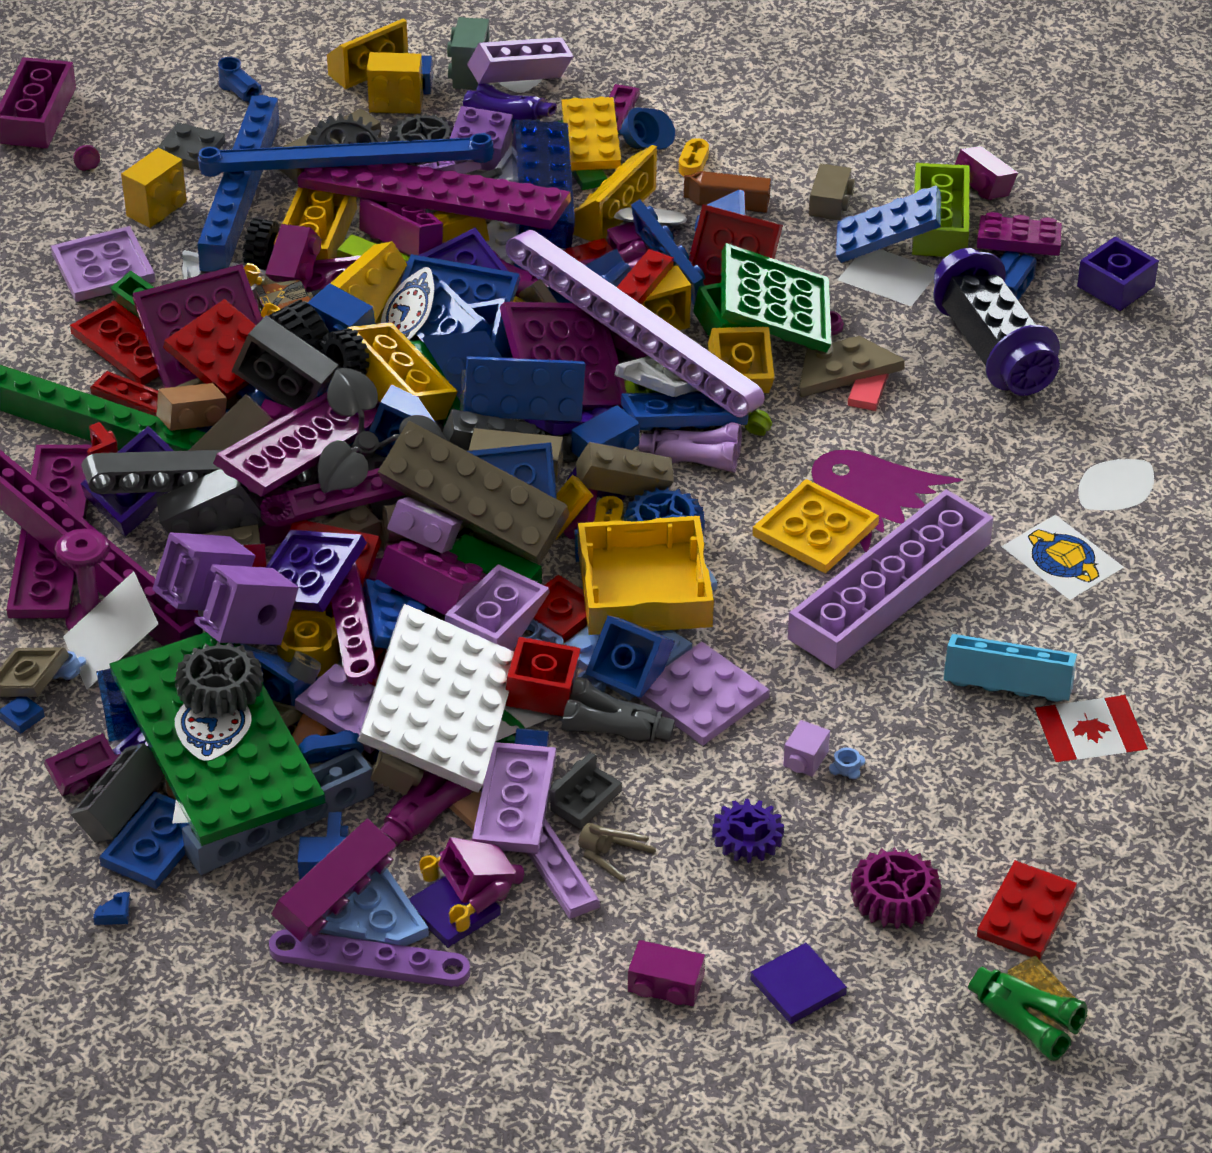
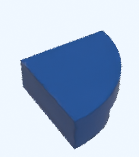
(114, 911)

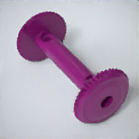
(82, 551)

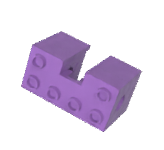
(218, 577)

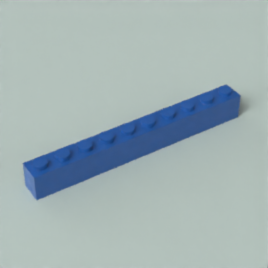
(238, 188)

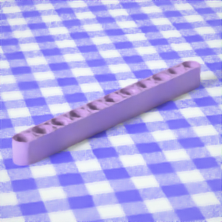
(635, 323)

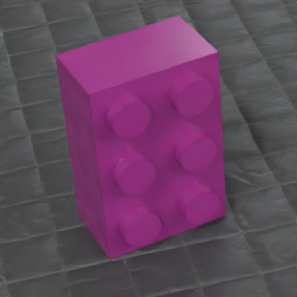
(428, 575)

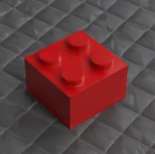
(542, 676)

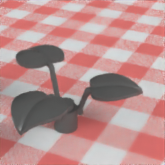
(339, 464)

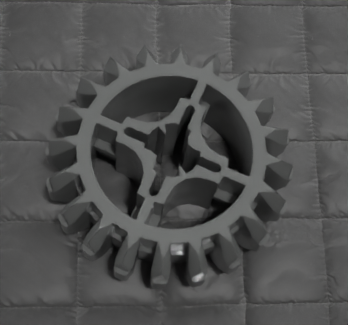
(421, 128)
(219, 679)

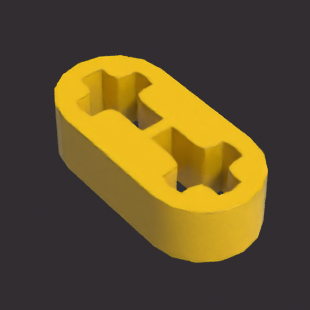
(690, 156)
(606, 503)

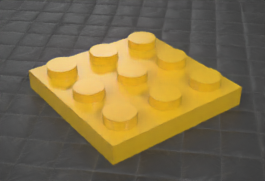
(815, 526)

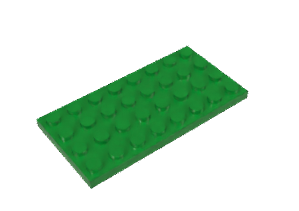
(240, 789)

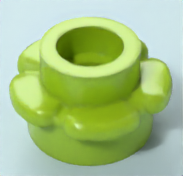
(758, 422)

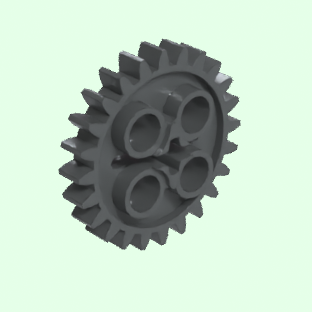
(343, 131)

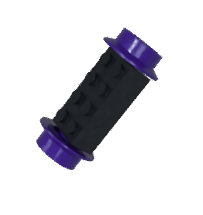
(1001, 332)

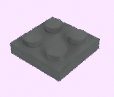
(187, 140)

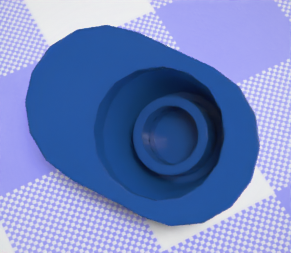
(647, 128)

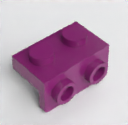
(80, 765)

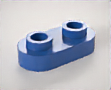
(324, 748)

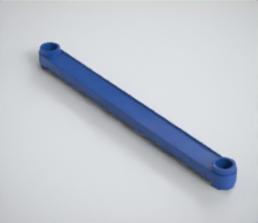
(215, 161)

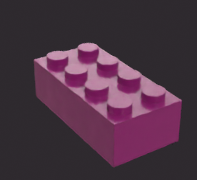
(36, 102)

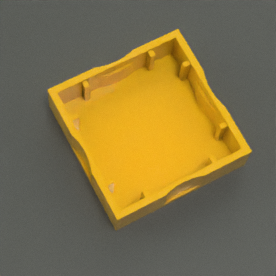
(645, 573)

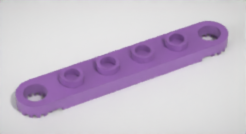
(371, 958)

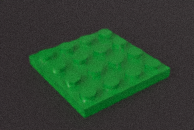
(776, 296)

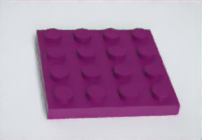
(176, 304)
(566, 334)

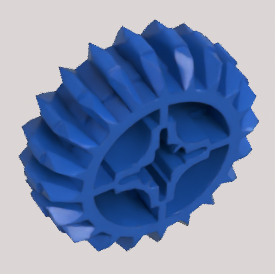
(663, 505)

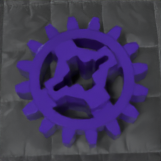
(748, 830)

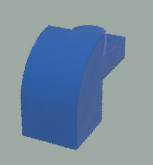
(314, 849)

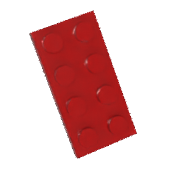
(119, 340)

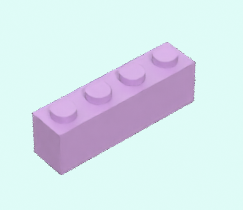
(520, 60)

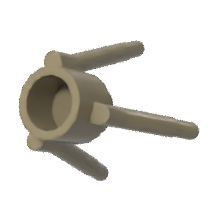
(599, 840)

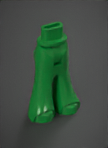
(1012, 998)

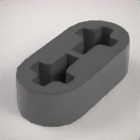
(304, 667)

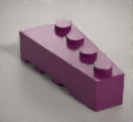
(407, 226)

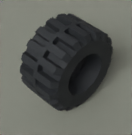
(302, 322)

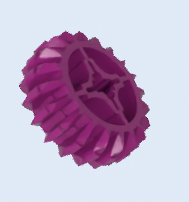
(887, 887)

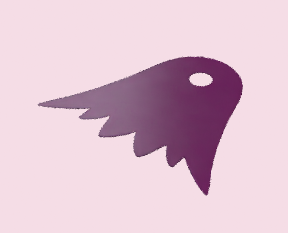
(876, 484)

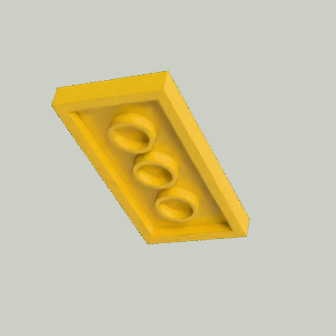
(592, 133)

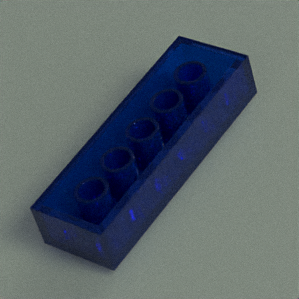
(544, 160)

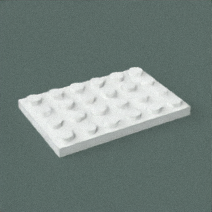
(438, 698)

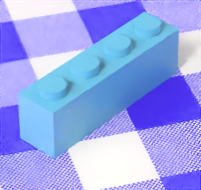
(1010, 667)

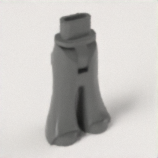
(598, 712)

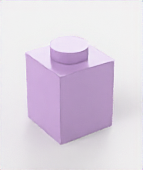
(806, 748)

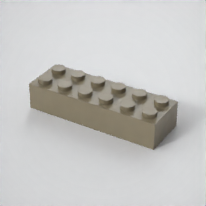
(474, 492)

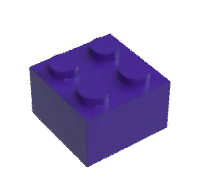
(1117, 273)

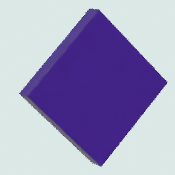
(434, 908)
(798, 983)

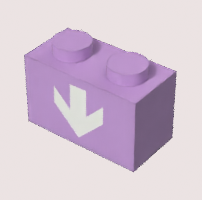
(424, 524)

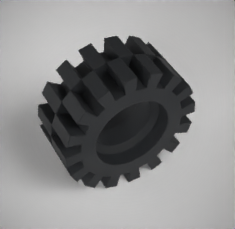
(260, 242)
(346, 349)

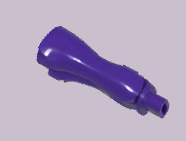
(521, 106)

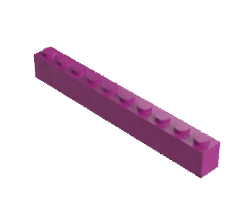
(50, 518)

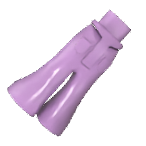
(711, 448)

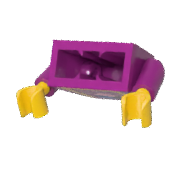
(476, 873)

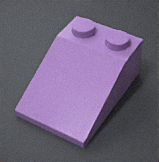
(499, 607)

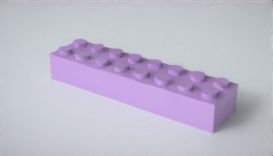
(889, 579)

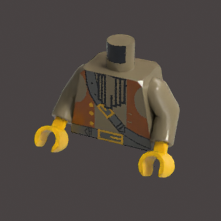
(275, 295)

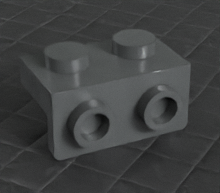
(583, 792)

